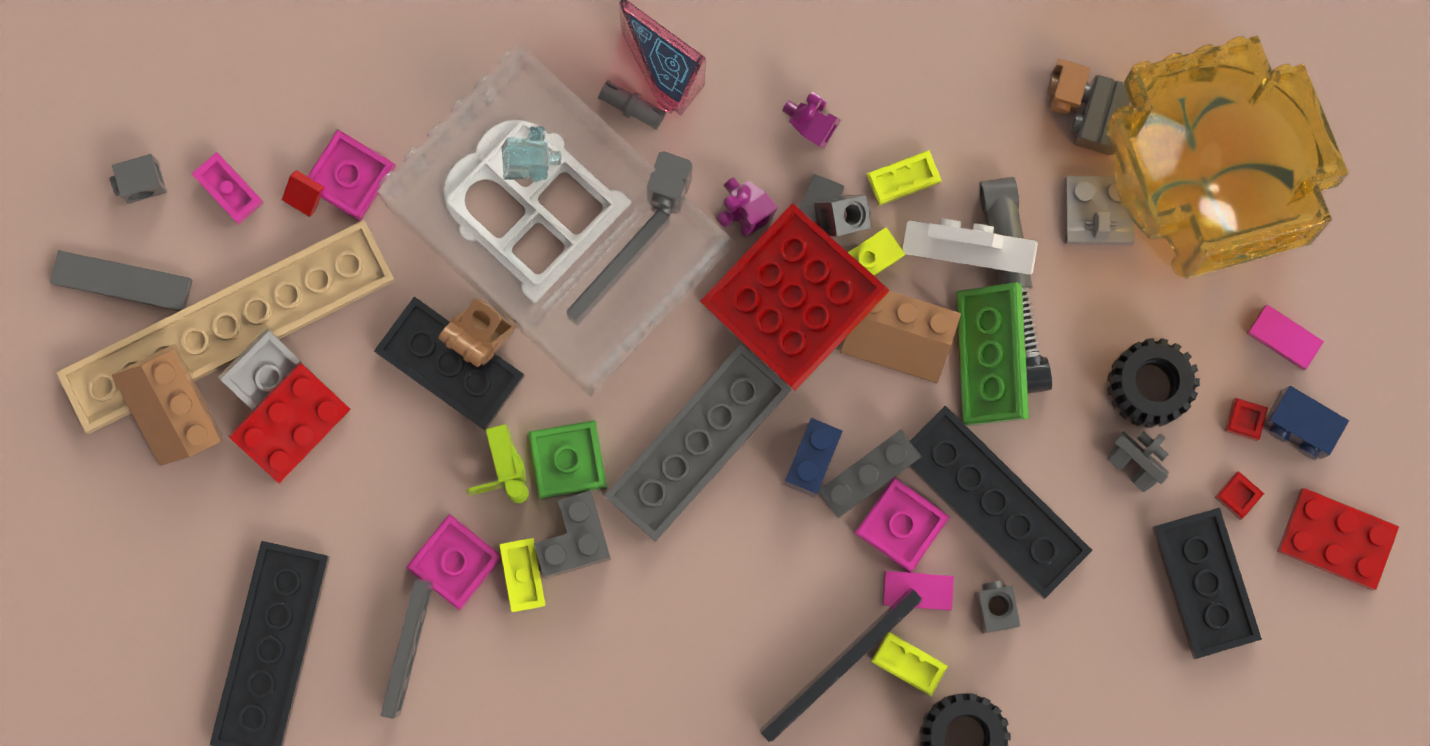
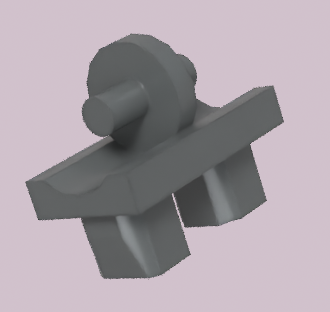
(1151, 470)

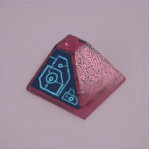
(668, 63)

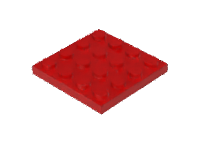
(794, 296)

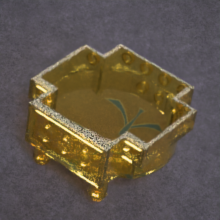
(1224, 156)

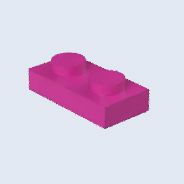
(227, 188)

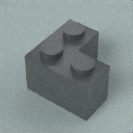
(583, 543)

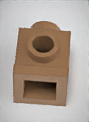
(1068, 86)

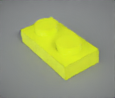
(522, 575)

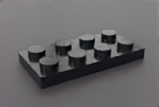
(418, 353)
(1206, 583)

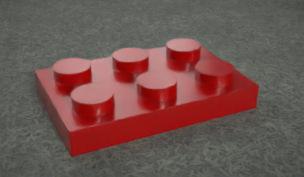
(289, 422)
(1338, 539)

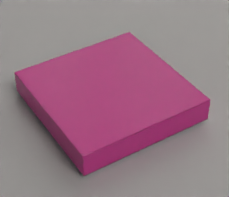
(350, 174)
(902, 525)
(454, 562)

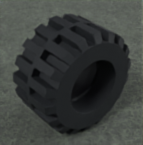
(1176, 367)
(968, 705)

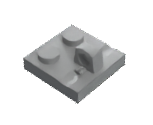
(1095, 212)
(259, 369)

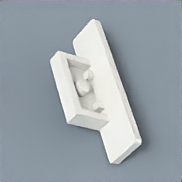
(969, 246)

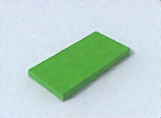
(992, 354)

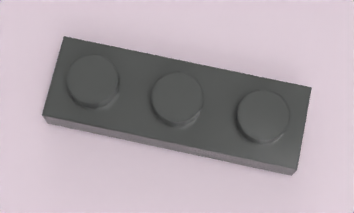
(869, 473)

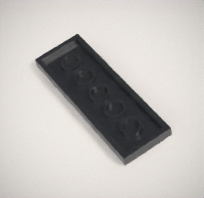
(996, 503)
(270, 647)

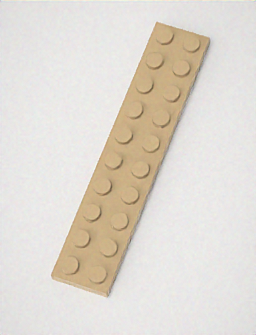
(227, 322)

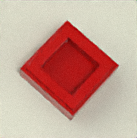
(302, 193)
(1246, 419)
(1239, 495)

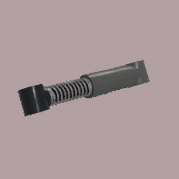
(1001, 204)

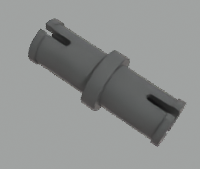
(632, 105)

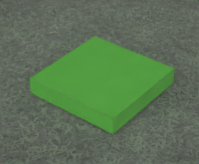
(567, 459)

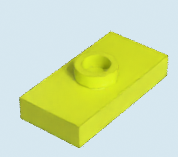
(903, 178)
(878, 252)
(909, 663)

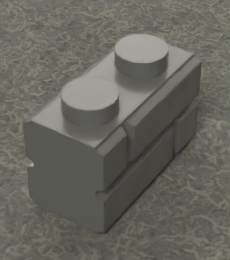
(1101, 101)
(669, 183)

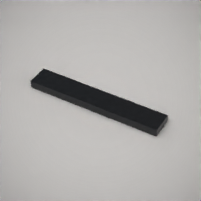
(840, 665)

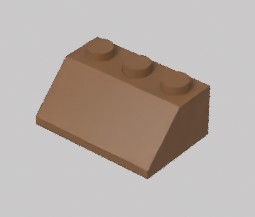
(904, 336)
(168, 406)

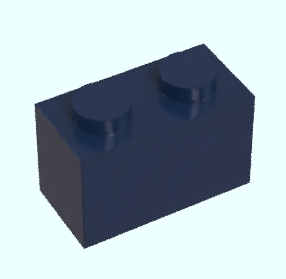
(1305, 423)
(813, 457)

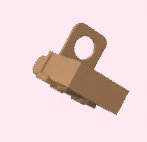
(477, 333)

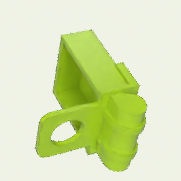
(508, 466)

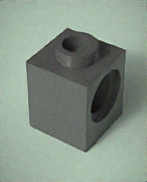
(138, 179)
(831, 214)
(993, 623)

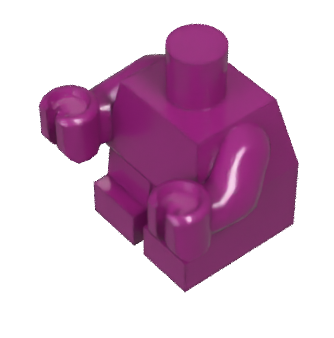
(810, 120)
(748, 206)

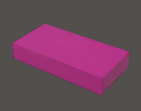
(1285, 337)
(933, 589)

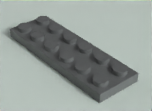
(697, 442)

